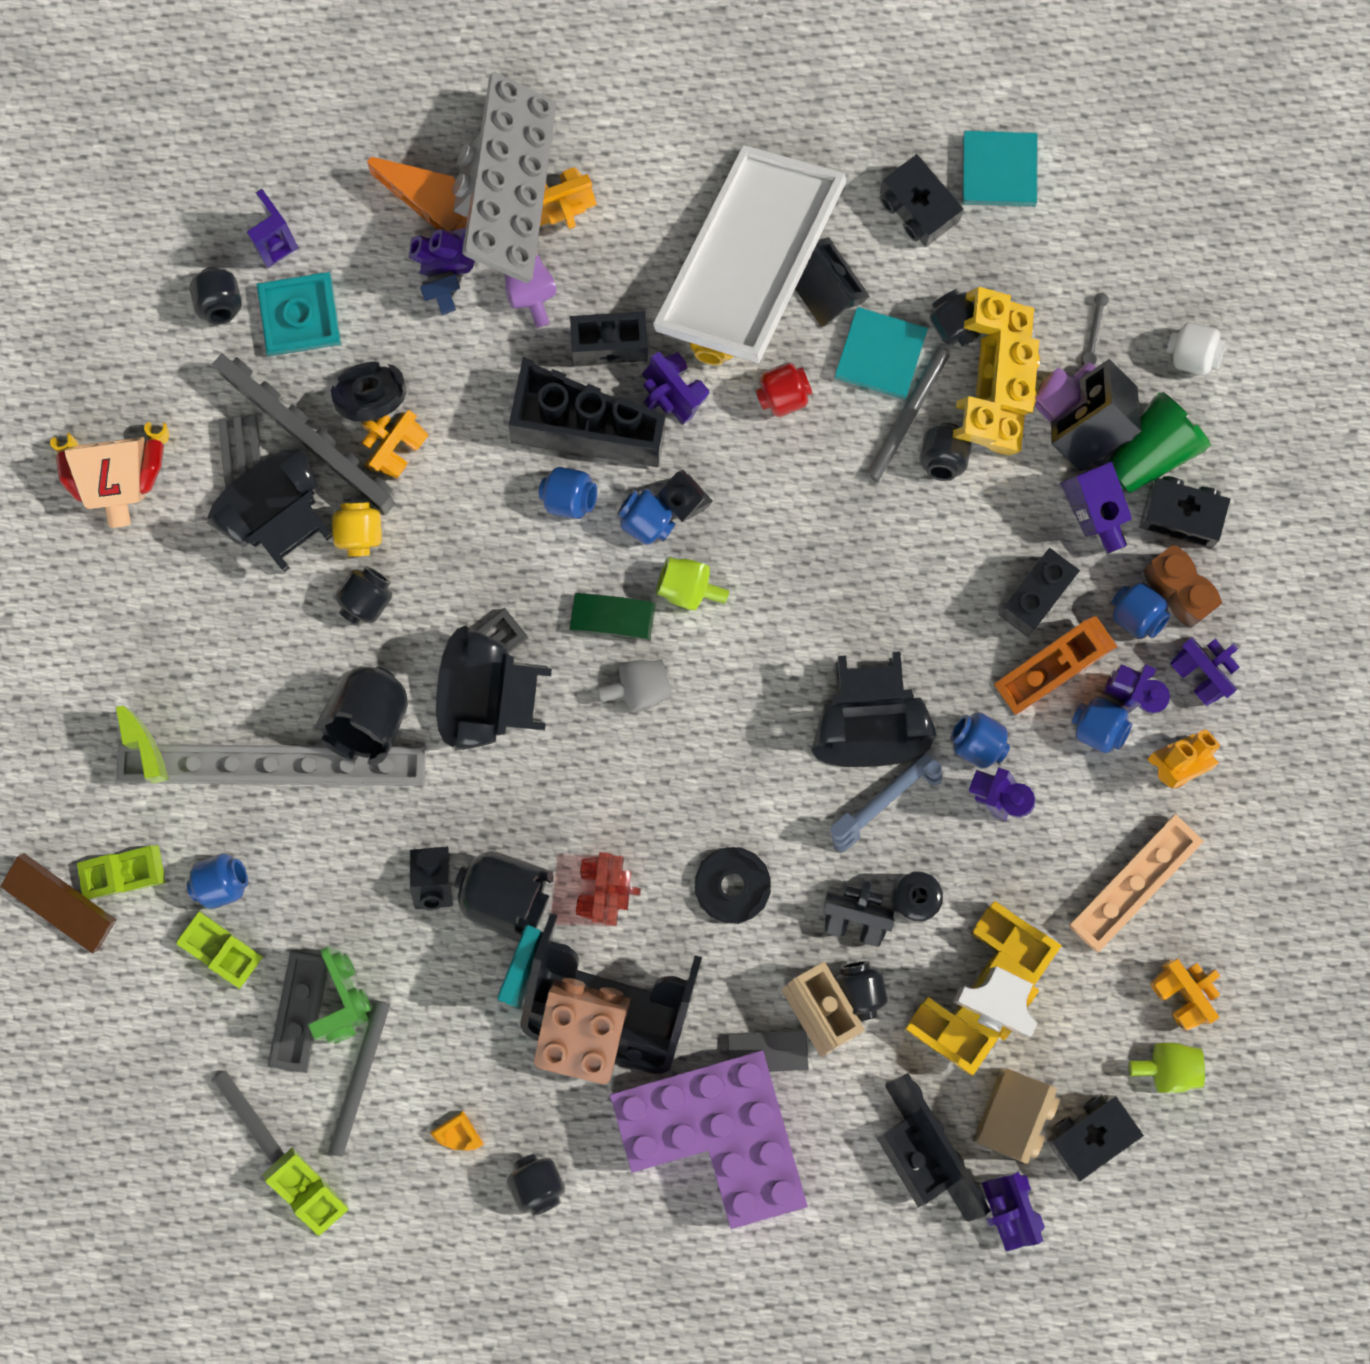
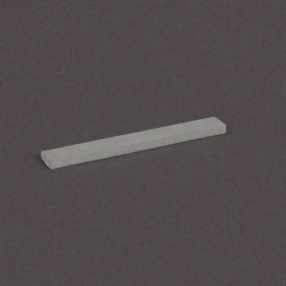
(274, 766)

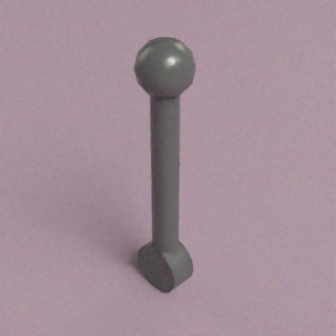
(1100, 300)

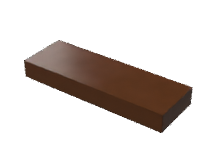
(58, 903)

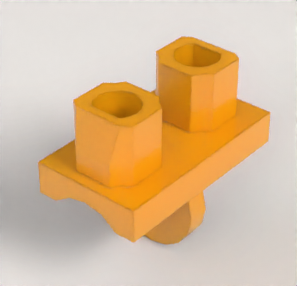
(567, 199)
(403, 430)
(1185, 759)
(1198, 1008)

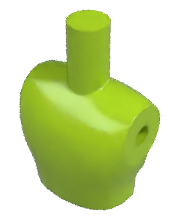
(687, 583)
(1173, 1067)

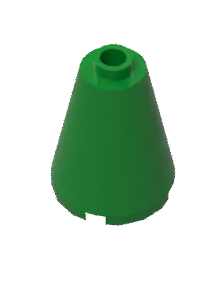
(1161, 446)

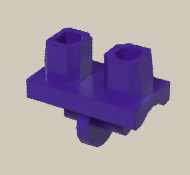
(441, 253)
(669, 389)
(1217, 684)
(1136, 689)
(1002, 794)
(1012, 1211)

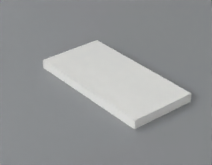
(750, 253)

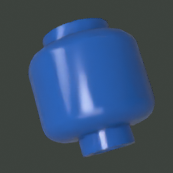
(568, 493)
(646, 517)
(1140, 610)
(1102, 725)
(980, 740)
(217, 881)

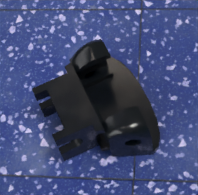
(271, 506)
(483, 691)
(872, 719)

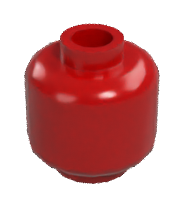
(783, 389)

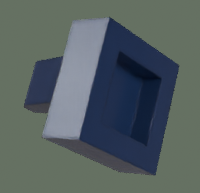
(441, 291)

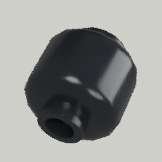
(215, 295)
(949, 318)
(942, 454)
(363, 595)
(907, 907)
(863, 988)
(535, 1185)

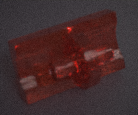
(611, 889)

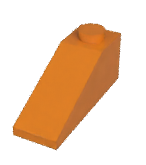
(421, 190)
(1055, 664)

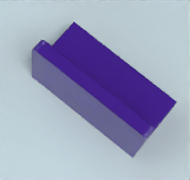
(271, 236)

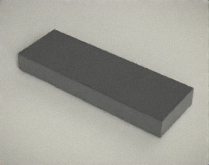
(297, 1009)

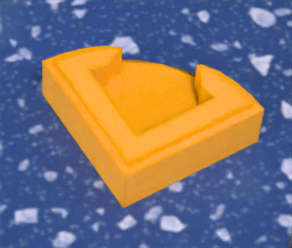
(458, 1134)

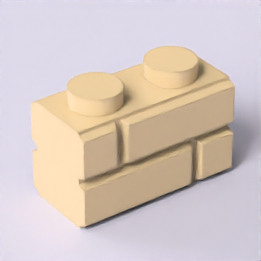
(822, 1009)

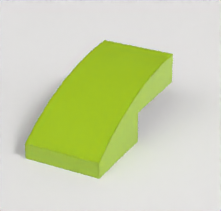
(136, 735)
(121, 872)
(219, 949)
(305, 1191)

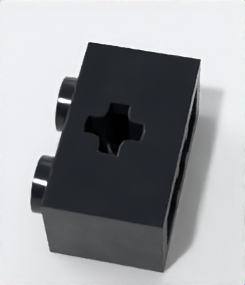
(918, 183)
(609, 338)
(1165, 516)
(1039, 592)
(1083, 1156)

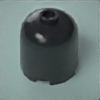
(363, 714)
(503, 893)

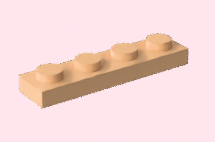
(1135, 883)

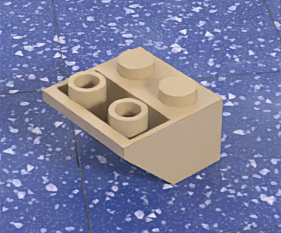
(1017, 1116)

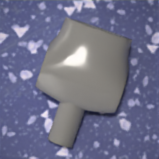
(640, 684)

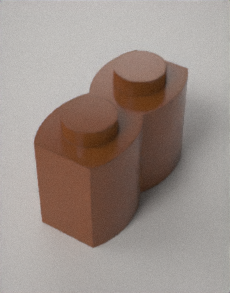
(1176, 578)

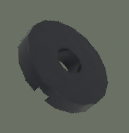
(358, 405)
(728, 908)

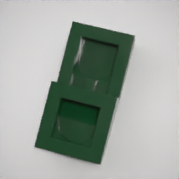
(612, 616)

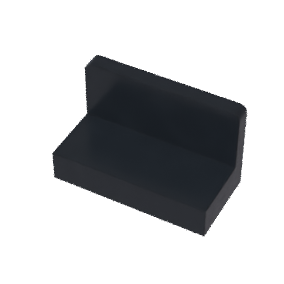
(829, 284)

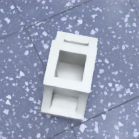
(1000, 1002)

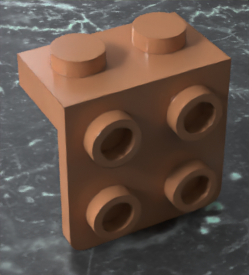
(581, 1030)

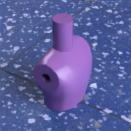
(533, 293)
(1060, 392)

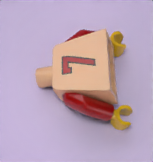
(111, 471)

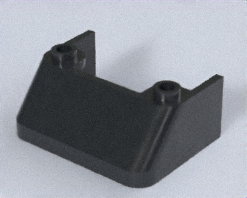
(653, 1018)

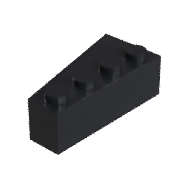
(581, 419)

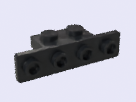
(926, 1156)

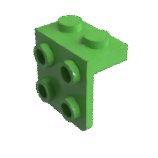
(341, 1024)

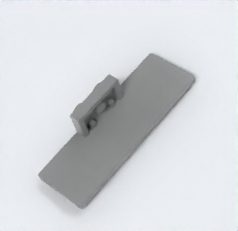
(506, 178)

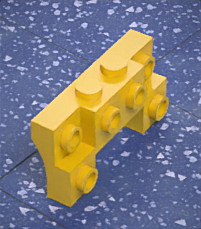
(1005, 373)
(1017, 950)

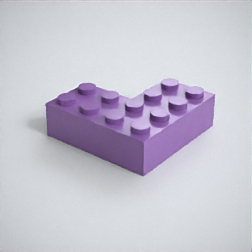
(723, 1111)

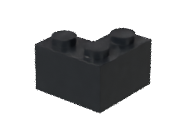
(1102, 418)

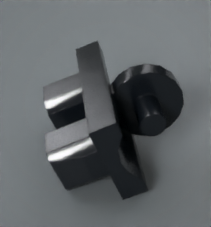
(875, 918)

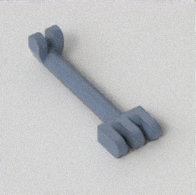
(846, 830)

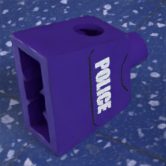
(1094, 491)

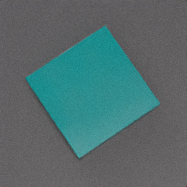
(999, 168)
(298, 314)
(881, 353)
(517, 977)

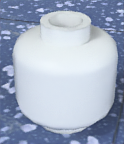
(1196, 349)

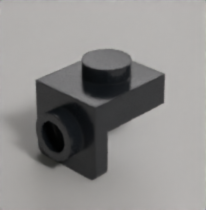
(684, 496)
(430, 878)

